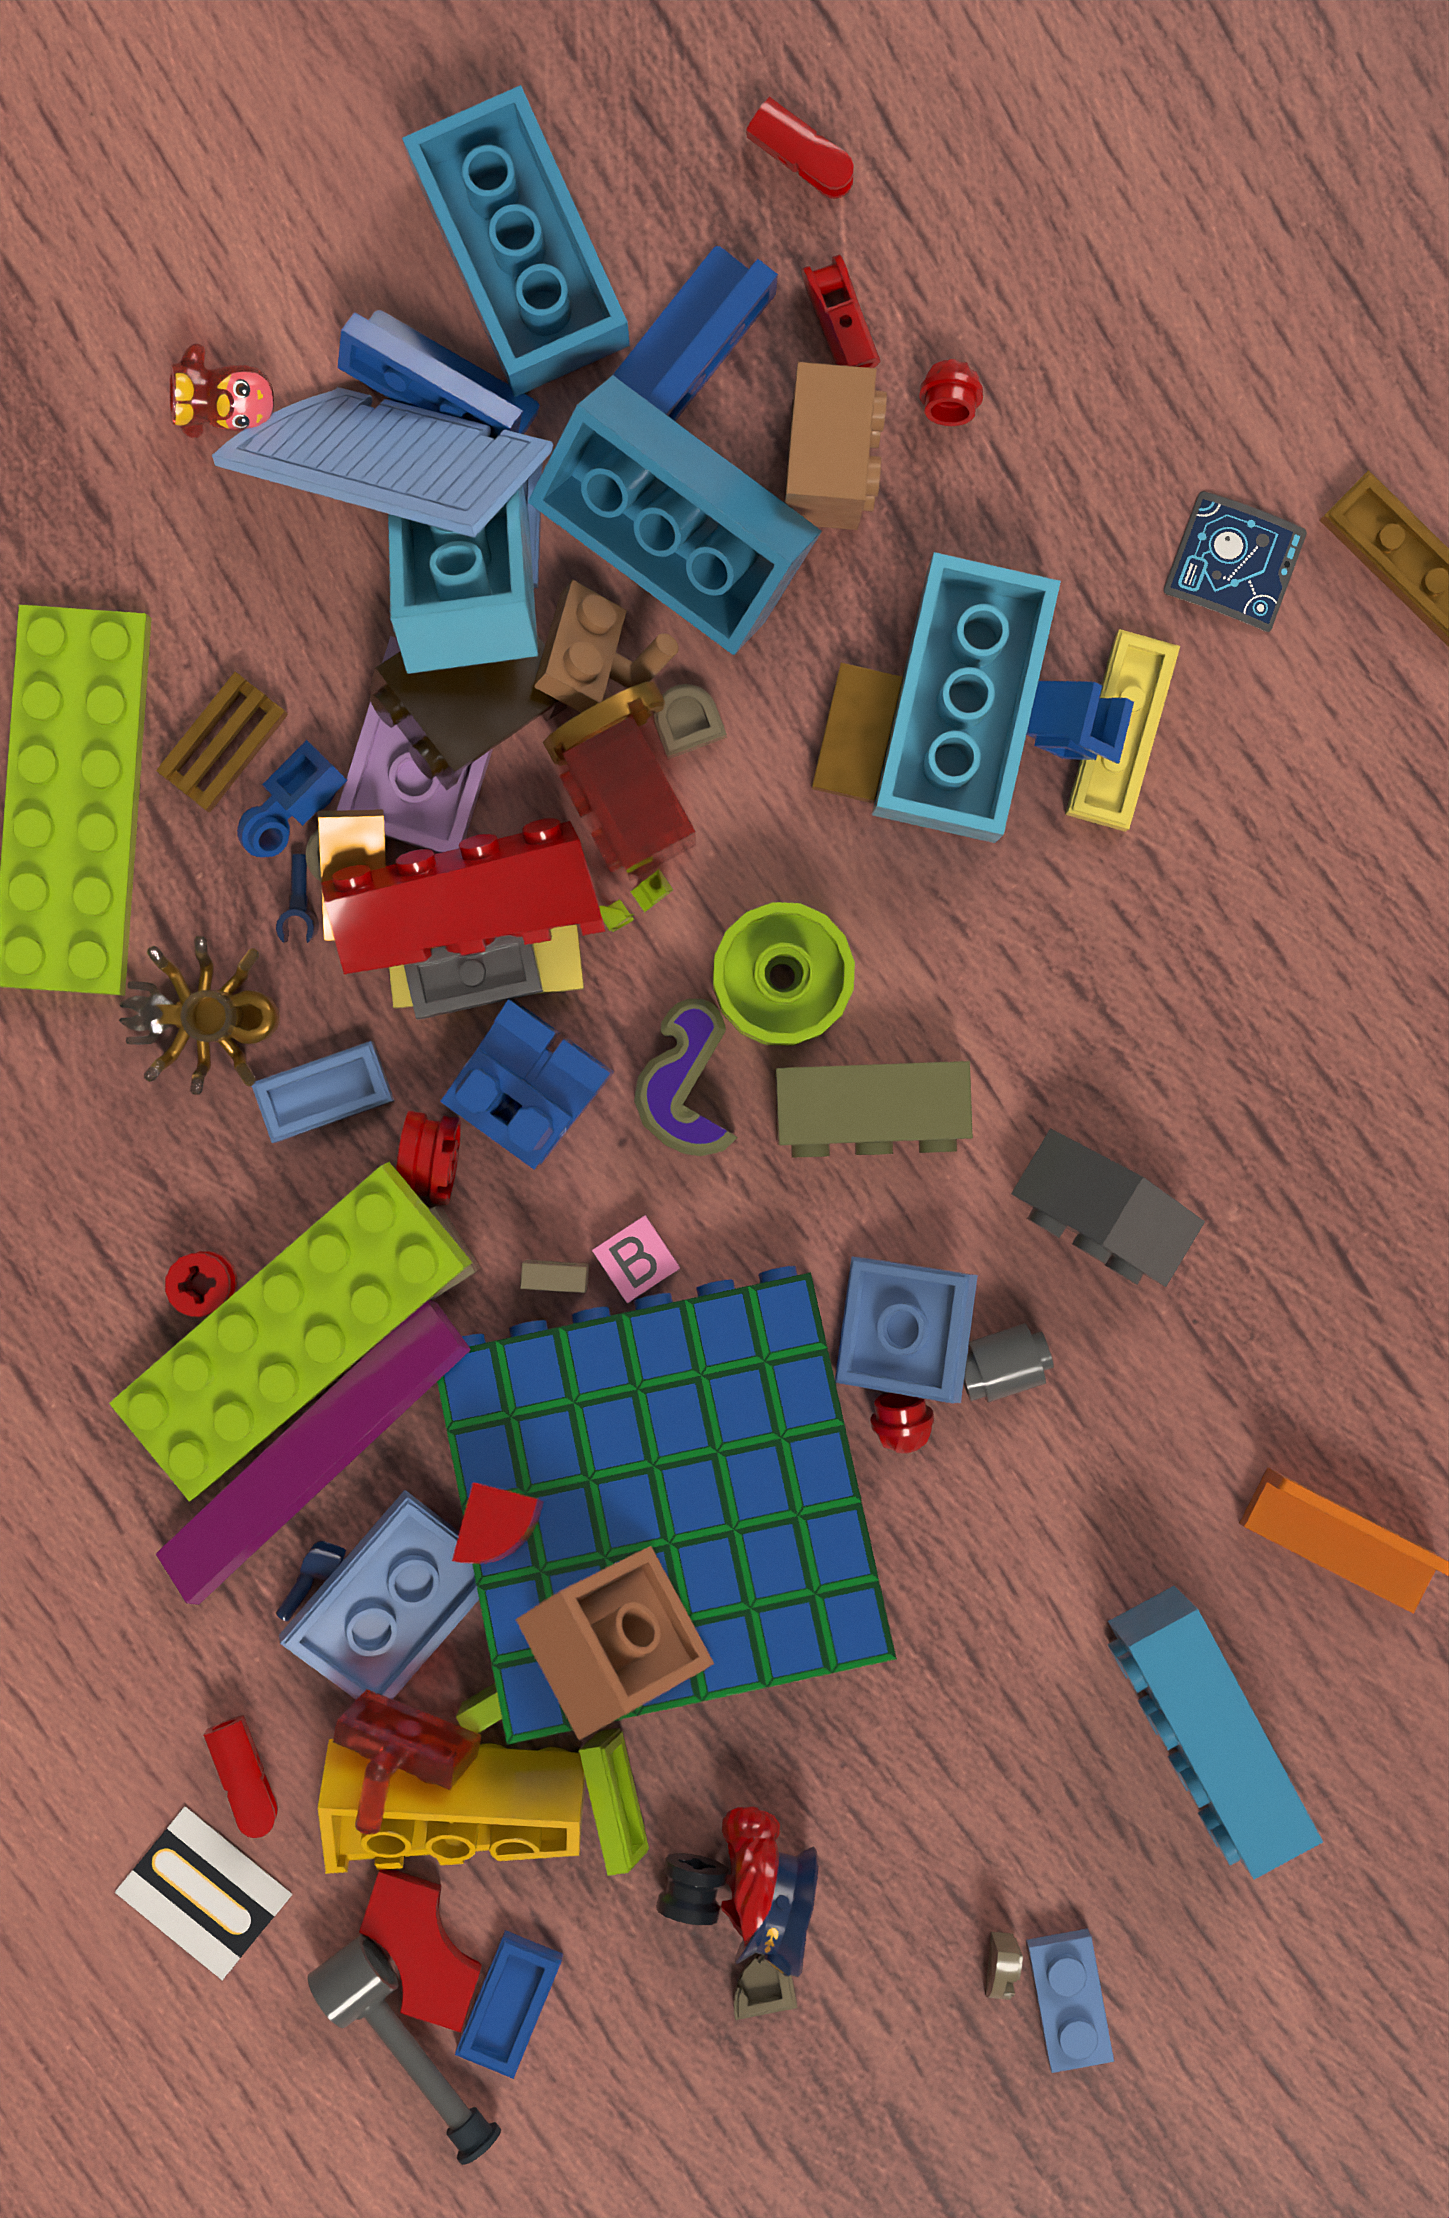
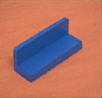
(697, 331)
(428, 375)

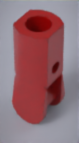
(801, 149)
(843, 323)
(242, 1776)

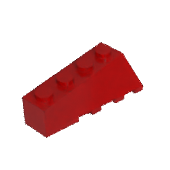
(462, 897)

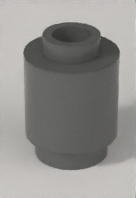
(1006, 1363)

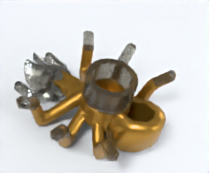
(202, 1015)

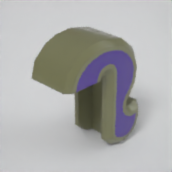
(672, 1075)

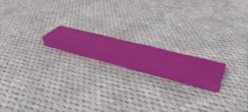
(312, 1452)

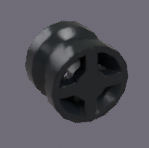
(692, 1889)

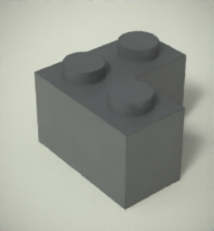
(1110, 1208)

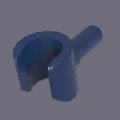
(298, 901)
(319, 1564)

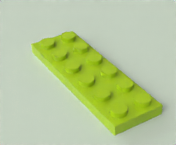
(72, 798)
(290, 1331)

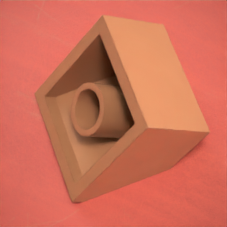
(614, 1641)

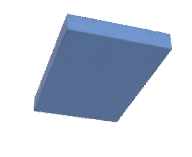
(386, 1603)

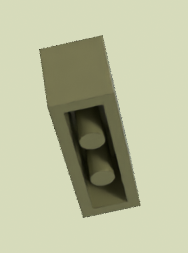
(873, 1107)

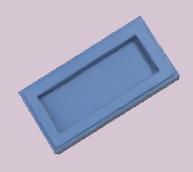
(322, 1092)

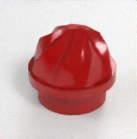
(951, 393)
(902, 1422)

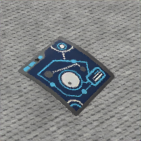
(1235, 560)

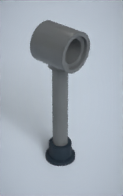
(355, 1987)

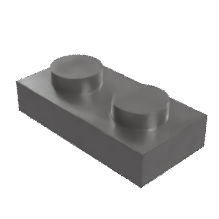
(461, 982)

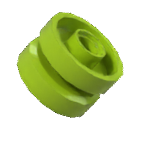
(790, 937)

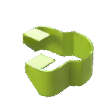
(646, 894)

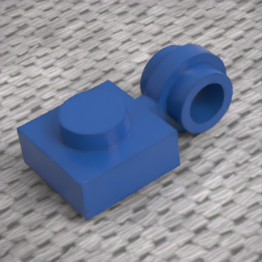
(298, 790)

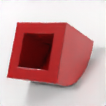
(495, 1524)

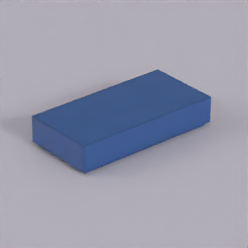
(509, 2004)

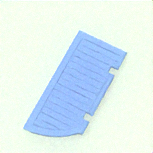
(388, 458)

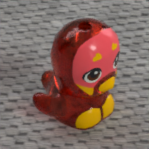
(223, 396)

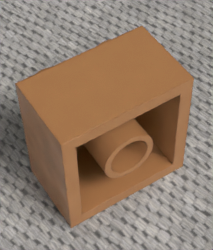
(831, 435)

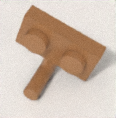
(583, 650)

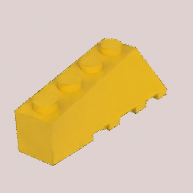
(502, 1804)

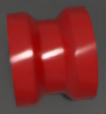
(214, 1281)

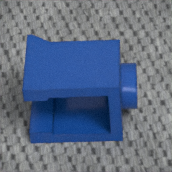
(1077, 723)

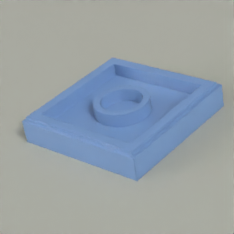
(906, 1329)

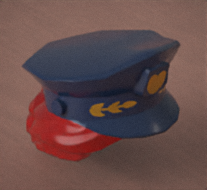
(769, 1890)

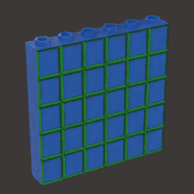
(685, 1434)

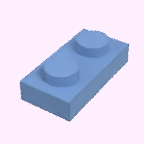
(1070, 2000)

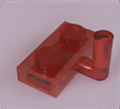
(405, 1740)

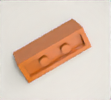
(1341, 1540)

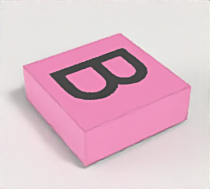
(636, 1258)

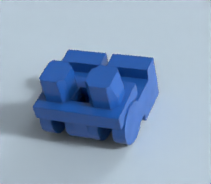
(492, 1082)

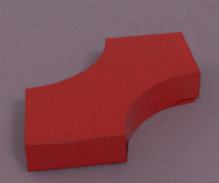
(433, 1971)

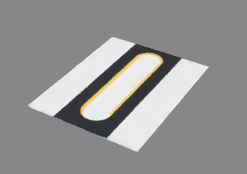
(203, 1893)

